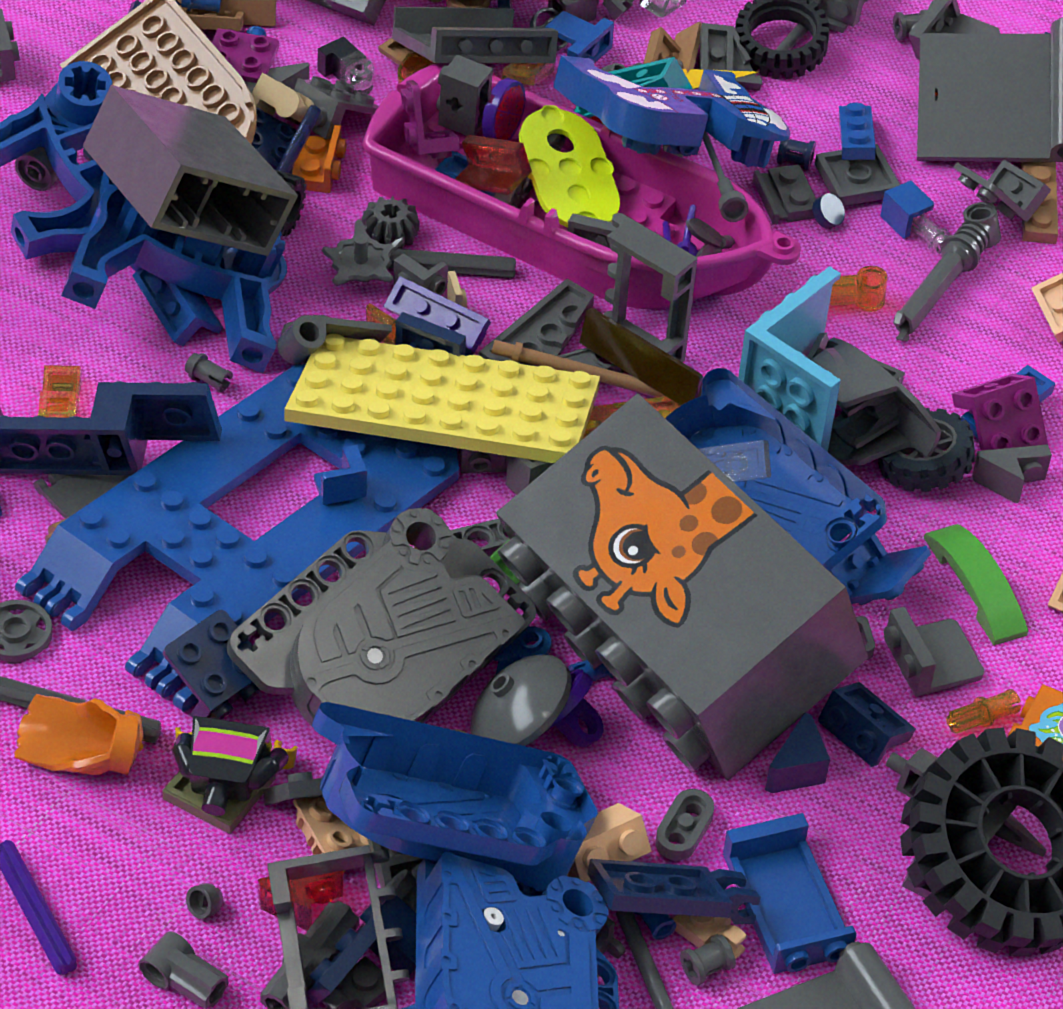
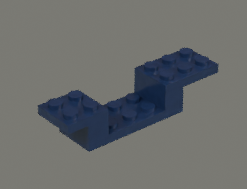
(114, 435)

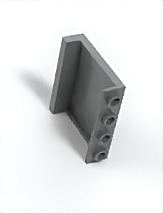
(473, 33)

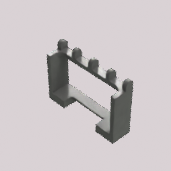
(677, 285)
(286, 870)

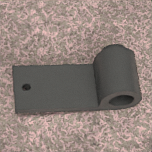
(310, 331)

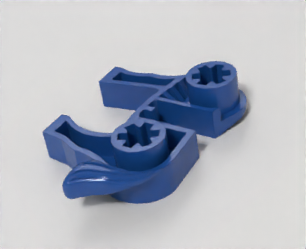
(60, 127)

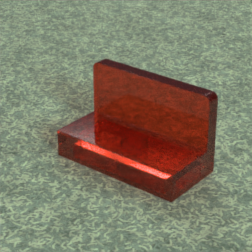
(494, 164)

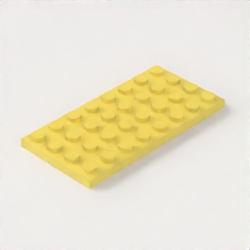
(443, 398)

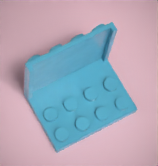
(777, 361)

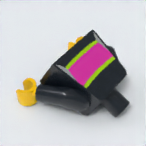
(228, 760)

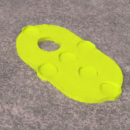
(571, 180)

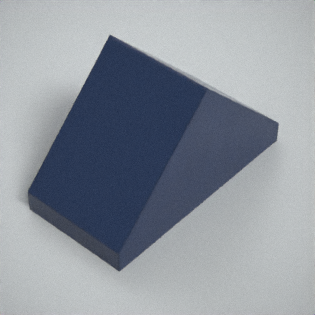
(801, 759)

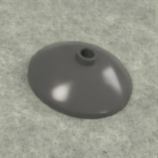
(522, 700)

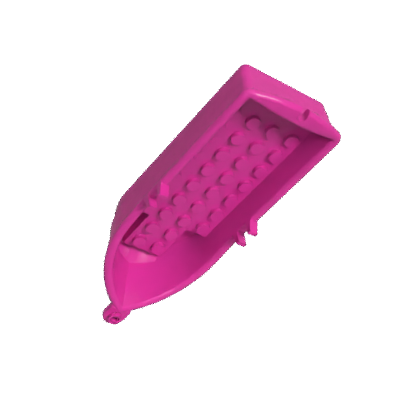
(649, 192)

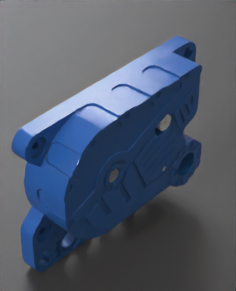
(505, 944)

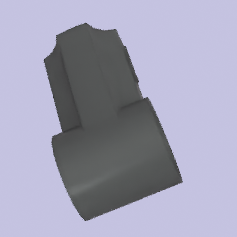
(175, 965)

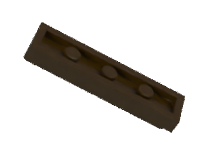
(640, 358)

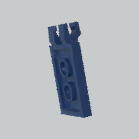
(672, 889)

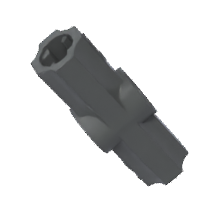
(314, 947)

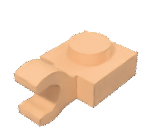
(701, 929)

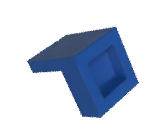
(904, 204)
(343, 483)

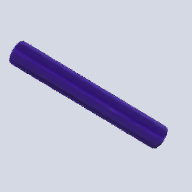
(36, 909)

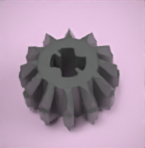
(391, 221)

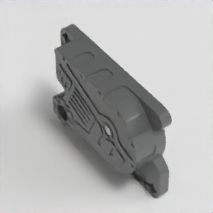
(387, 625)

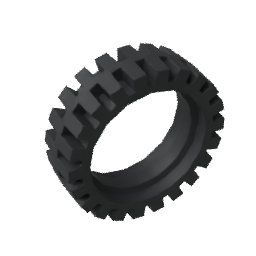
(784, 61)

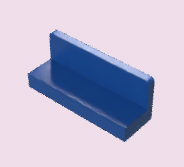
(177, 308)

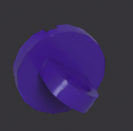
(576, 708)

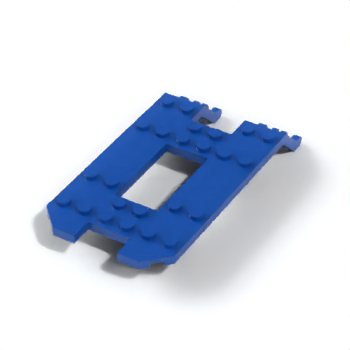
(168, 517)

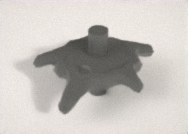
(361, 258)

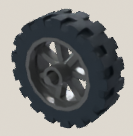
(941, 466)

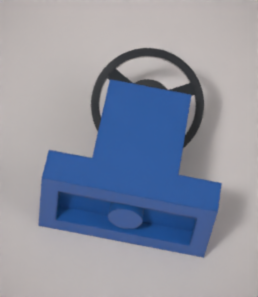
(587, 39)

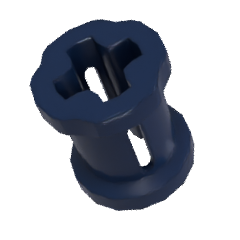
(806, 149)

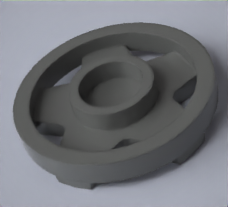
(20, 633)

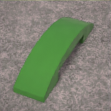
(983, 580)

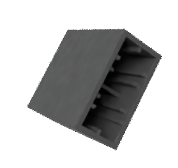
(189, 171)

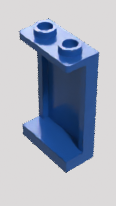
(795, 910)

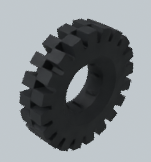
(954, 854)

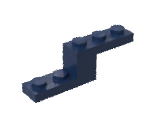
(355, 943)

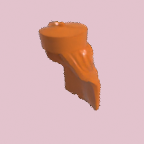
(78, 736)

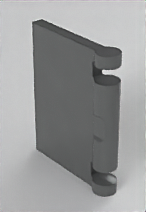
(74, 492)

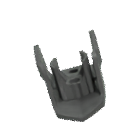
(876, 408)

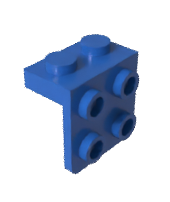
(875, 574)

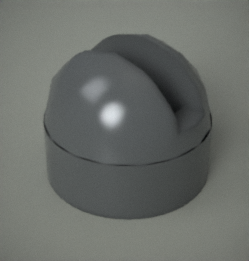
(201, 896)

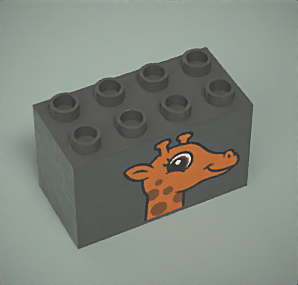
(680, 589)

